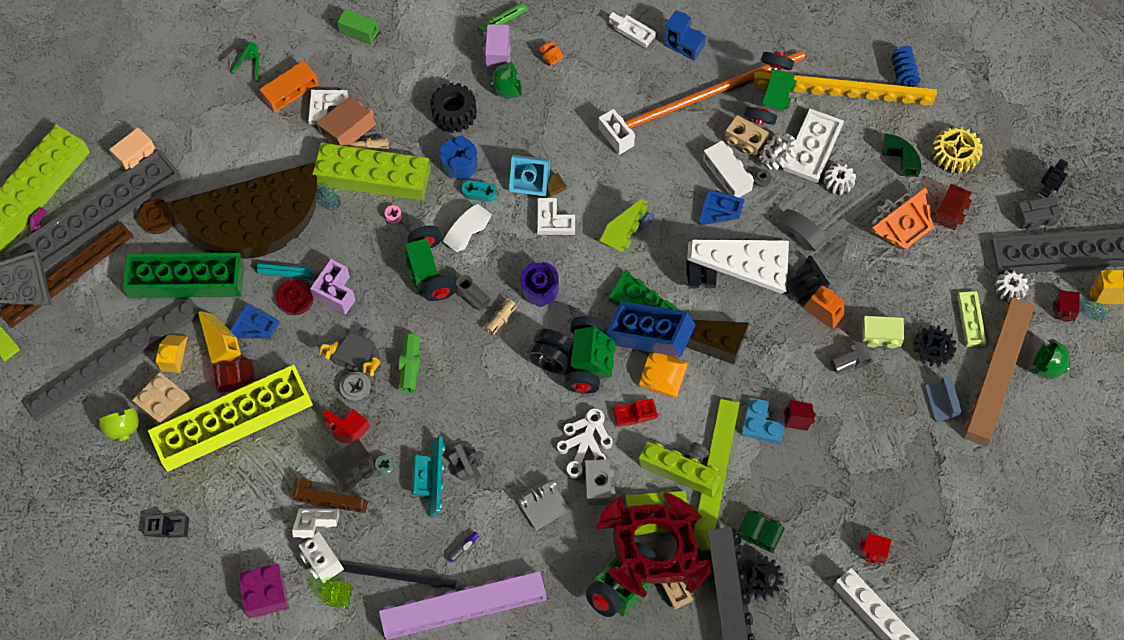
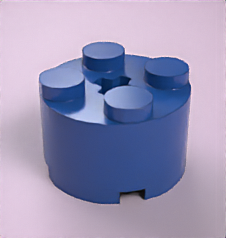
(458, 158)

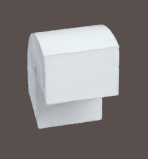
(470, 222)

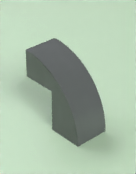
(804, 229)

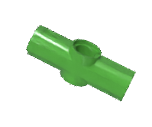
(409, 363)

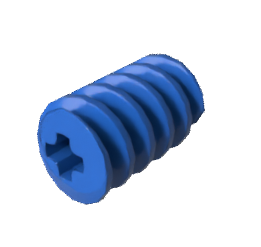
(905, 66)

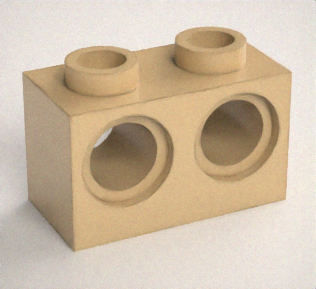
(749, 132)

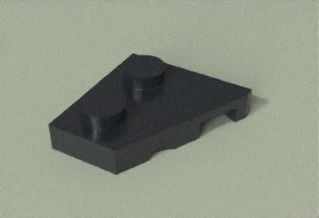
(807, 280)

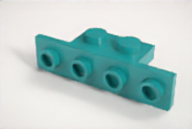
(427, 476)

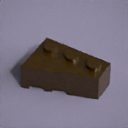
(718, 338)

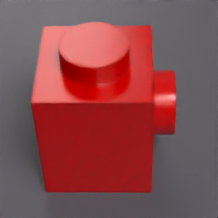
(875, 548)

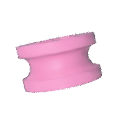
(396, 210)

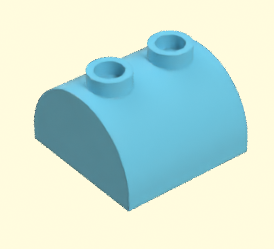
(529, 175)

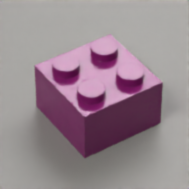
(263, 590)

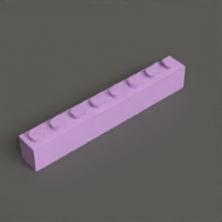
(462, 605)

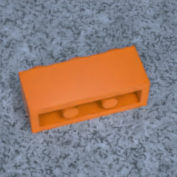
(289, 86)

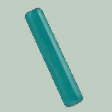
(284, 270)

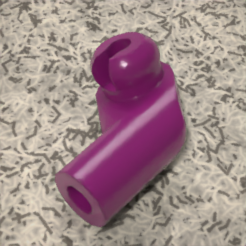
(35, 219)

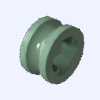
(385, 459)

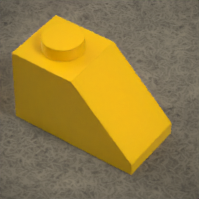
(171, 353)

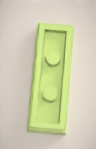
(971, 319)

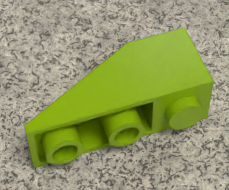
(621, 228)

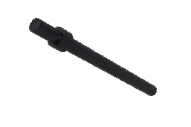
(435, 581)

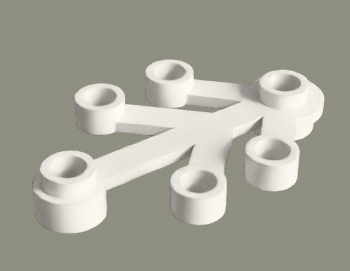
(586, 439)

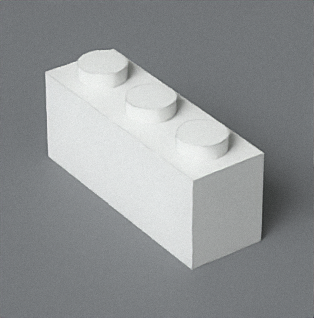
(728, 169)

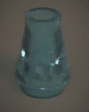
(329, 197)
(1096, 310)

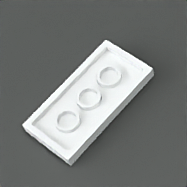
(814, 145)

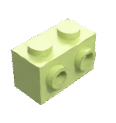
(882, 331)

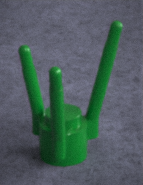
(249, 52)

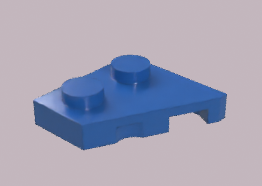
(720, 208)
(254, 324)

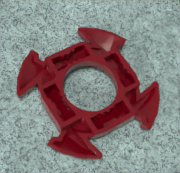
(633, 566)

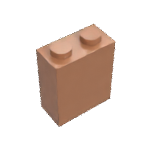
(346, 122)

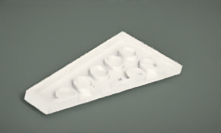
(750, 260)

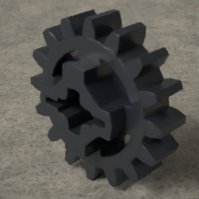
(1054, 178)
(933, 353)
(767, 573)

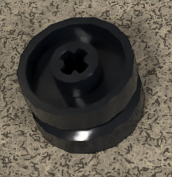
(696, 271)
(551, 351)

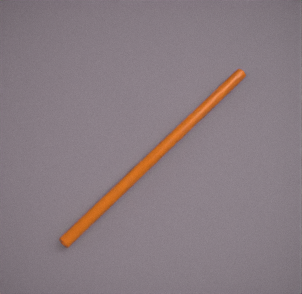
(700, 95)

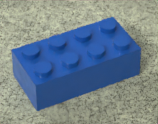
(651, 329)

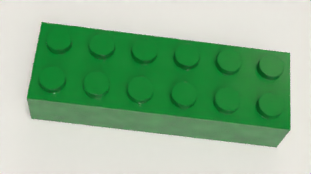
(183, 275)

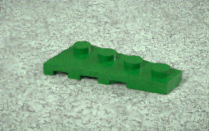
(634, 291)

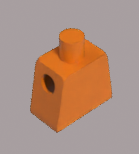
(826, 307)

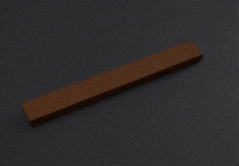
(72, 270)

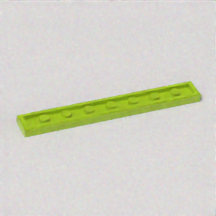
(719, 459)

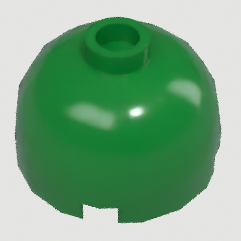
(506, 81)
(1052, 360)

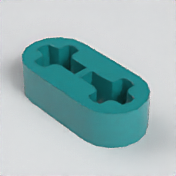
(479, 191)

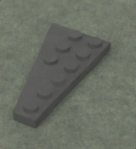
(23, 281)

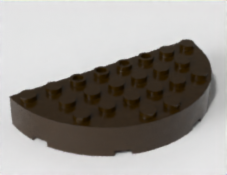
(250, 215)

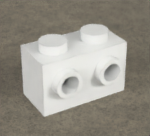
(616, 131)
(320, 557)

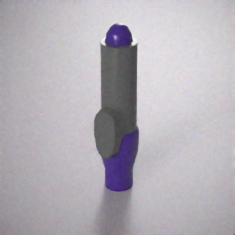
(466, 544)

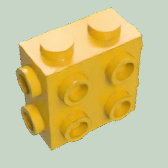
(1108, 287)

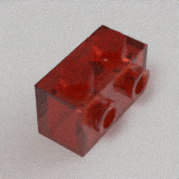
(953, 206)

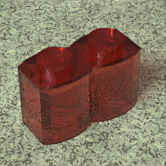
(234, 374)

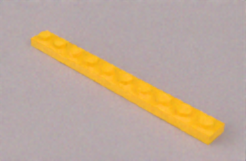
(855, 89)

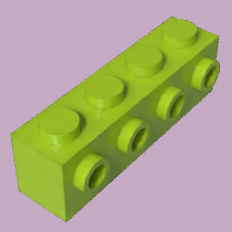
(680, 469)

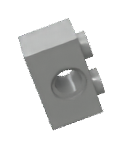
(599, 493)

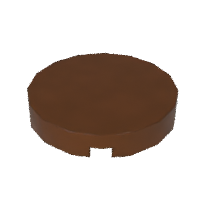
(155, 217)

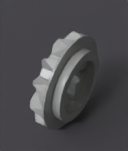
(354, 378)

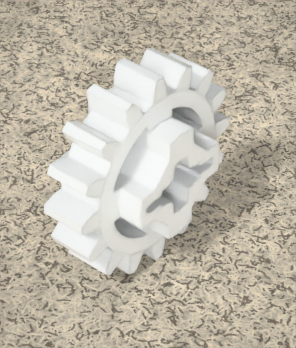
(780, 151)

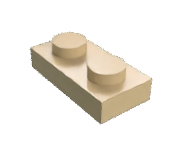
(677, 594)

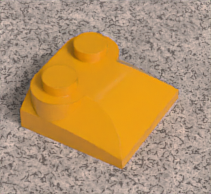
(663, 374)

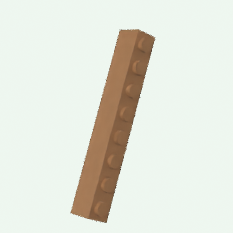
(999, 371)

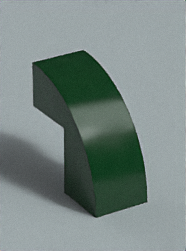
(909, 159)

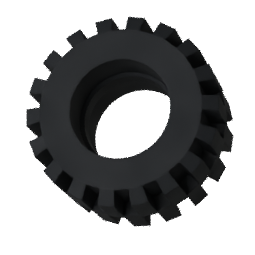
(452, 95)

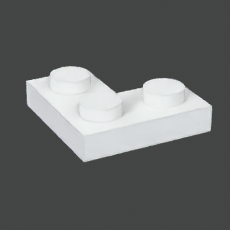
(322, 101)
(550, 223)
(310, 518)

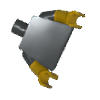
(354, 352)

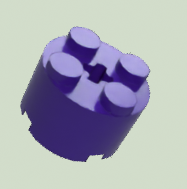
(539, 283)

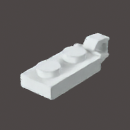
(632, 29)

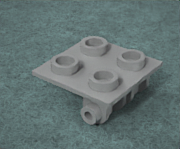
(543, 504)

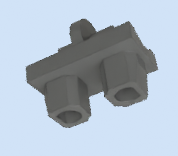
(470, 460)

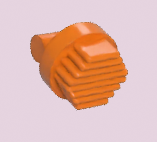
(551, 53)

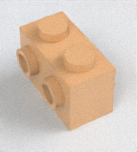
(132, 149)

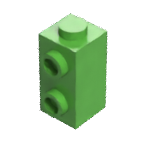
(357, 26)

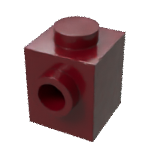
(1066, 305)
(799, 415)

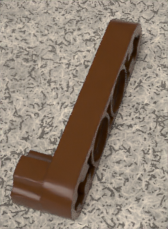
(303, 493)

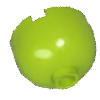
(119, 425)

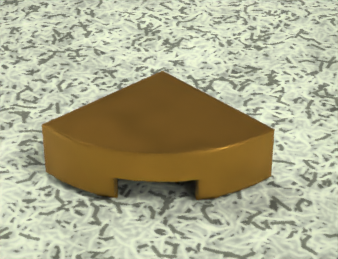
(556, 185)

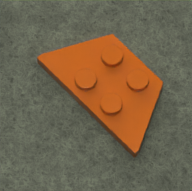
(906, 222)

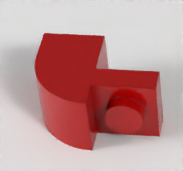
(349, 428)

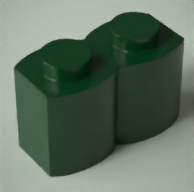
(761, 531)

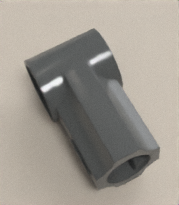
(473, 293)
(855, 356)

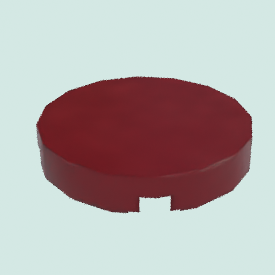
(294, 297)

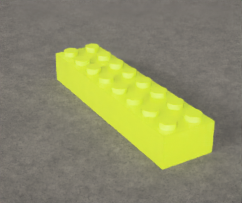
(230, 418)

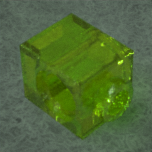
(337, 594)

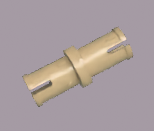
(372, 144)
(500, 317)

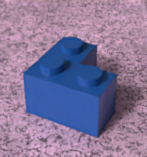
(681, 37)

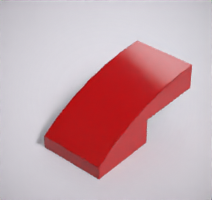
(635, 413)

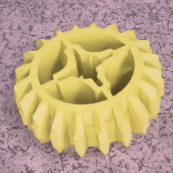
(968, 149)

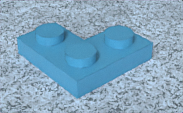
(758, 427)

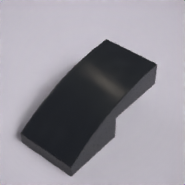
(166, 526)

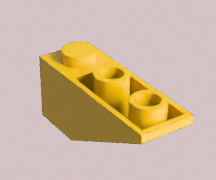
(219, 339)

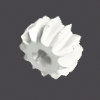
(839, 178)
(1011, 286)

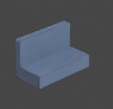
(943, 400)

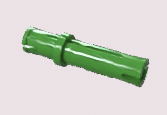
(517, 9)

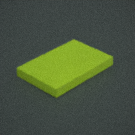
(651, 498)

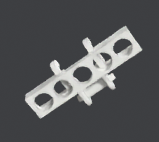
(883, 212)

